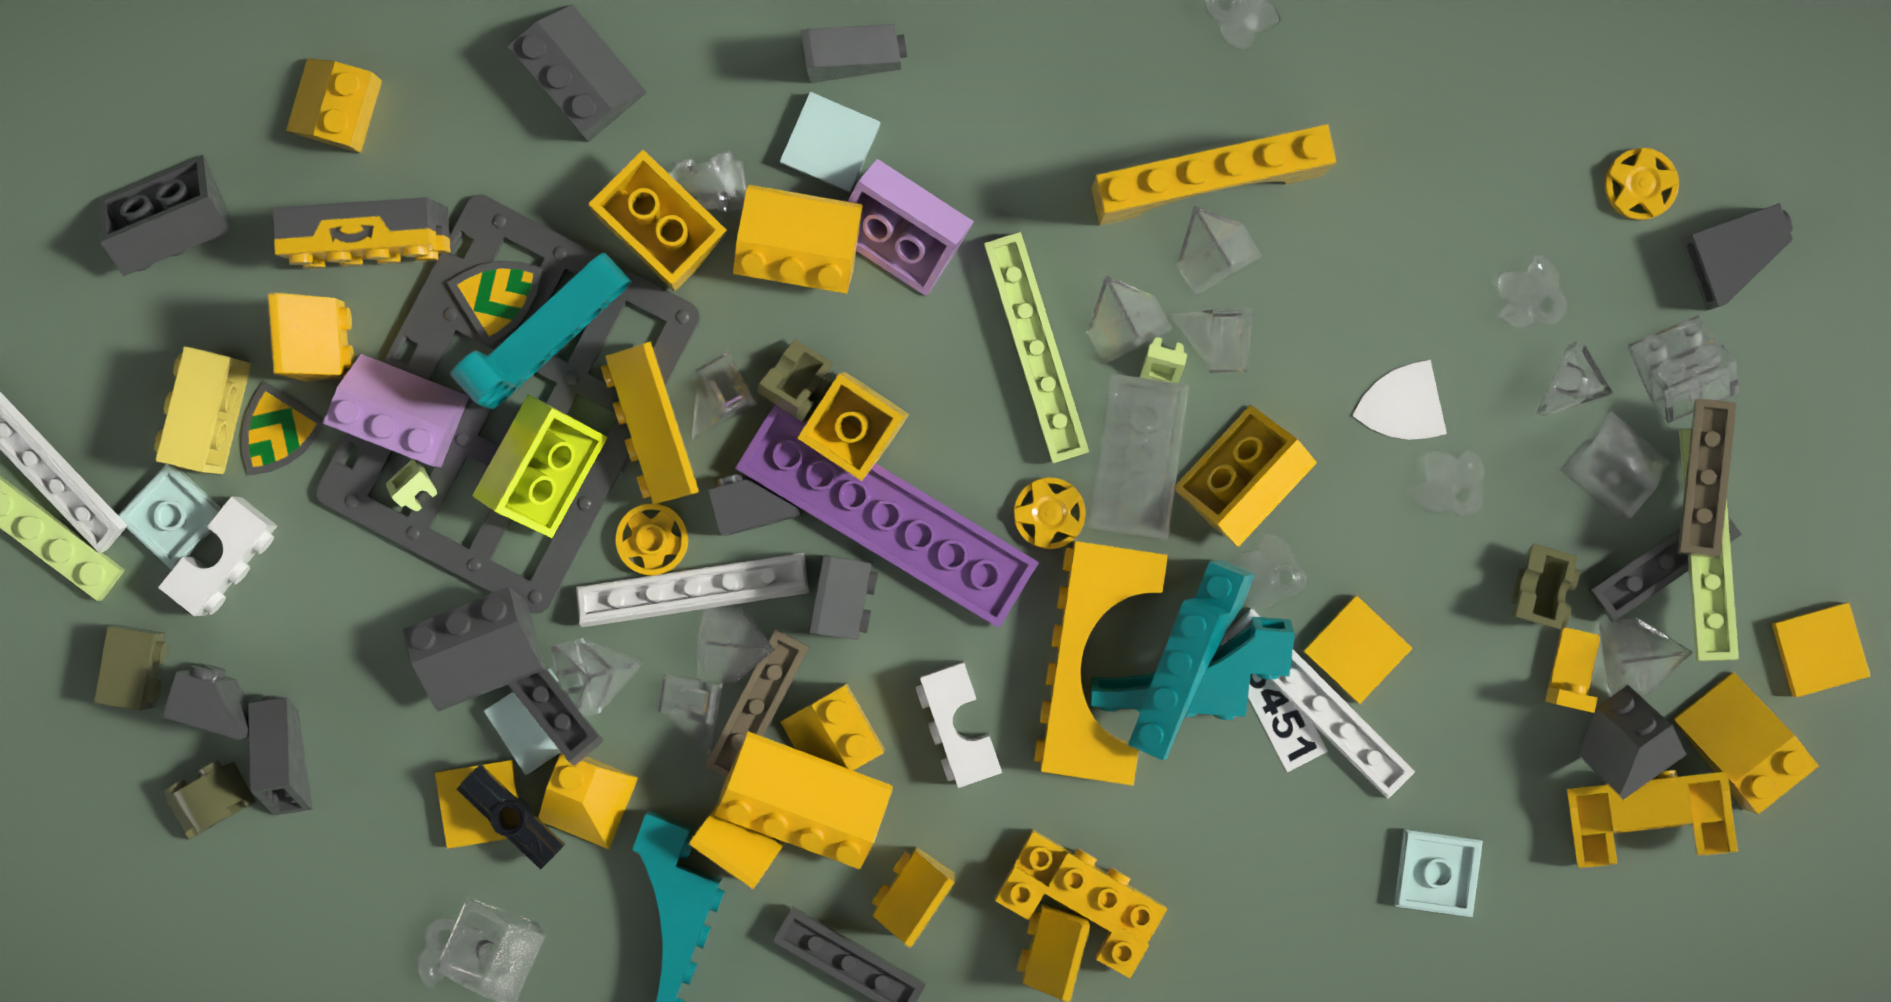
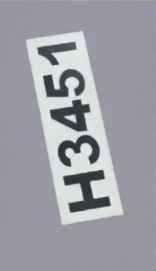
(1288, 729)

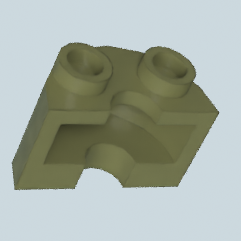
(797, 380)
(1543, 587)
(209, 799)

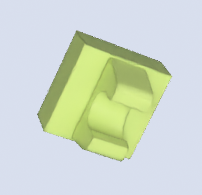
(1163, 363)
(408, 483)

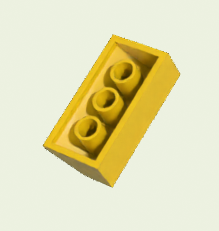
(650, 422)
(803, 800)

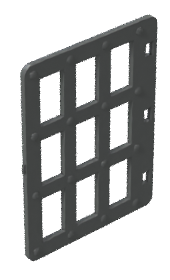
(432, 326)

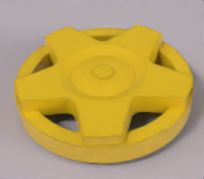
(1641, 184)
(1049, 513)
(652, 539)

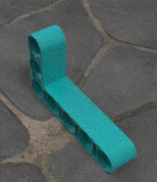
(497, 376)

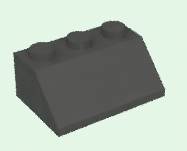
(577, 70)
(162, 216)
(474, 648)

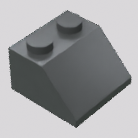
(746, 506)
(842, 598)
(208, 702)
(1629, 742)

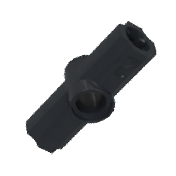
(491, 798)

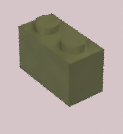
(131, 667)

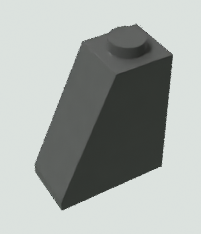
(852, 51)
(1735, 252)
(278, 756)

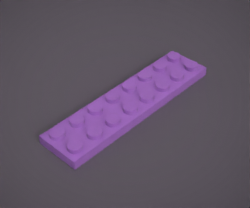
(891, 520)

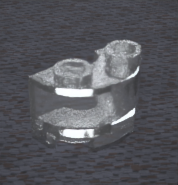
(713, 184)

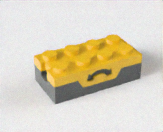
(361, 231)

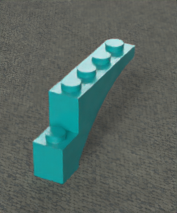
(1187, 655)
(1223, 692)
(682, 898)

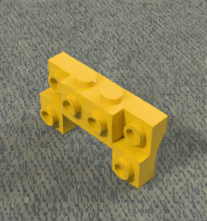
(1659, 804)
(1088, 890)

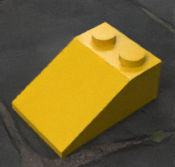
(310, 337)
(1746, 741)

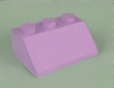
(906, 227)
(397, 410)

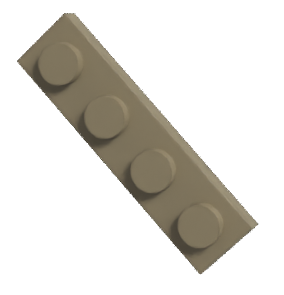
(1707, 478)
(758, 700)

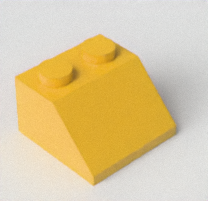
(334, 104)
(853, 425)
(834, 730)
(736, 848)
(912, 895)
(1054, 951)

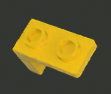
(1573, 670)

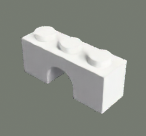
(243, 534)
(967, 758)

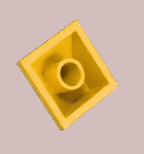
(587, 799)

